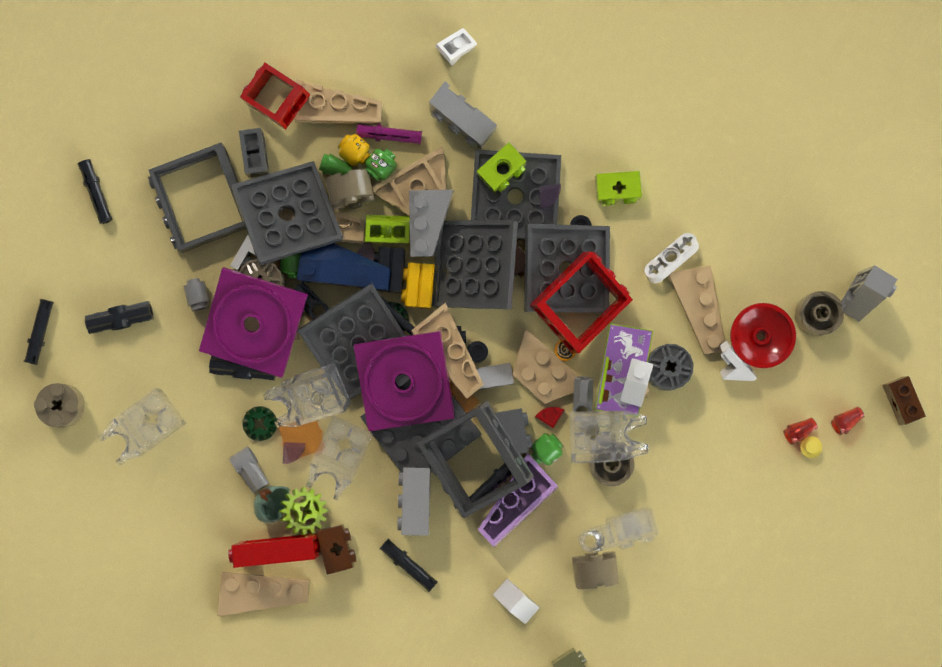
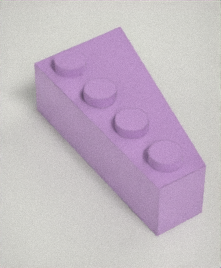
(517, 505)

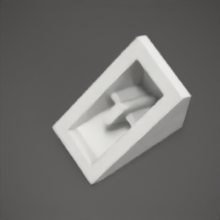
(515, 601)

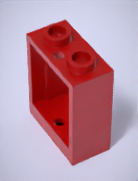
(288, 108)

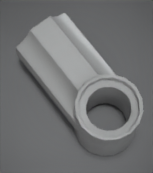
(583, 392)
(246, 465)

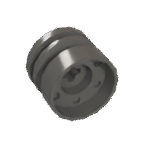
(682, 367)

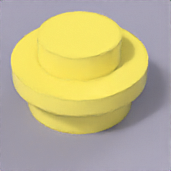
(811, 447)

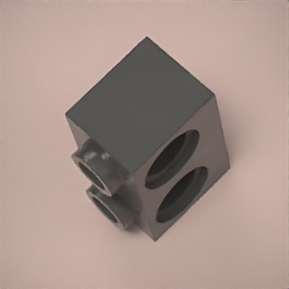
(254, 152)

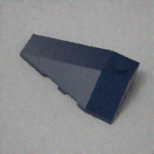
(341, 268)

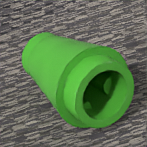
(332, 165)

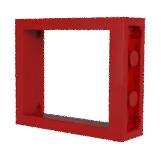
(607, 277)
(274, 550)

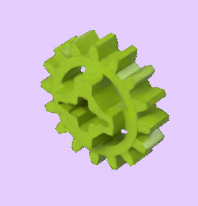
(312, 514)

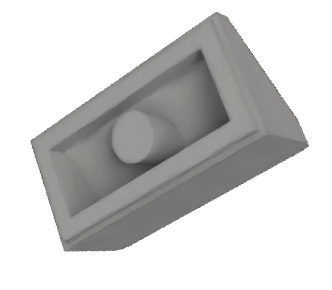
(496, 375)

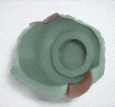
(268, 503)

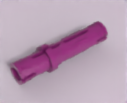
(390, 134)

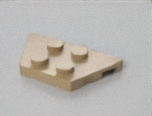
(422, 175)
(542, 370)

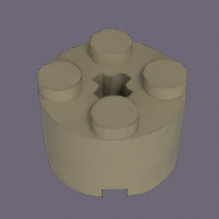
(350, 189)
(830, 309)
(72, 405)
(614, 477)
(595, 570)

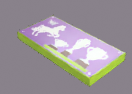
(621, 346)

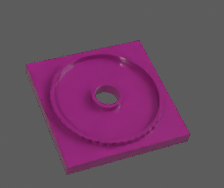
(274, 307)
(425, 364)

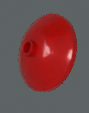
(777, 330)

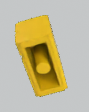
(419, 285)

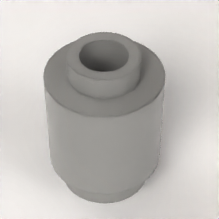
(196, 294)

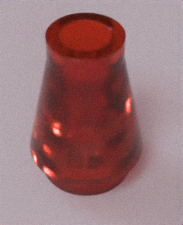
(847, 420)
(799, 431)

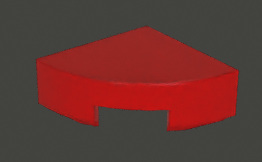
(550, 415)

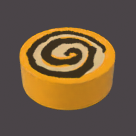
(562, 352)

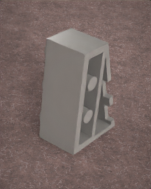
(461, 117)
(427, 219)
(867, 292)
(414, 502)

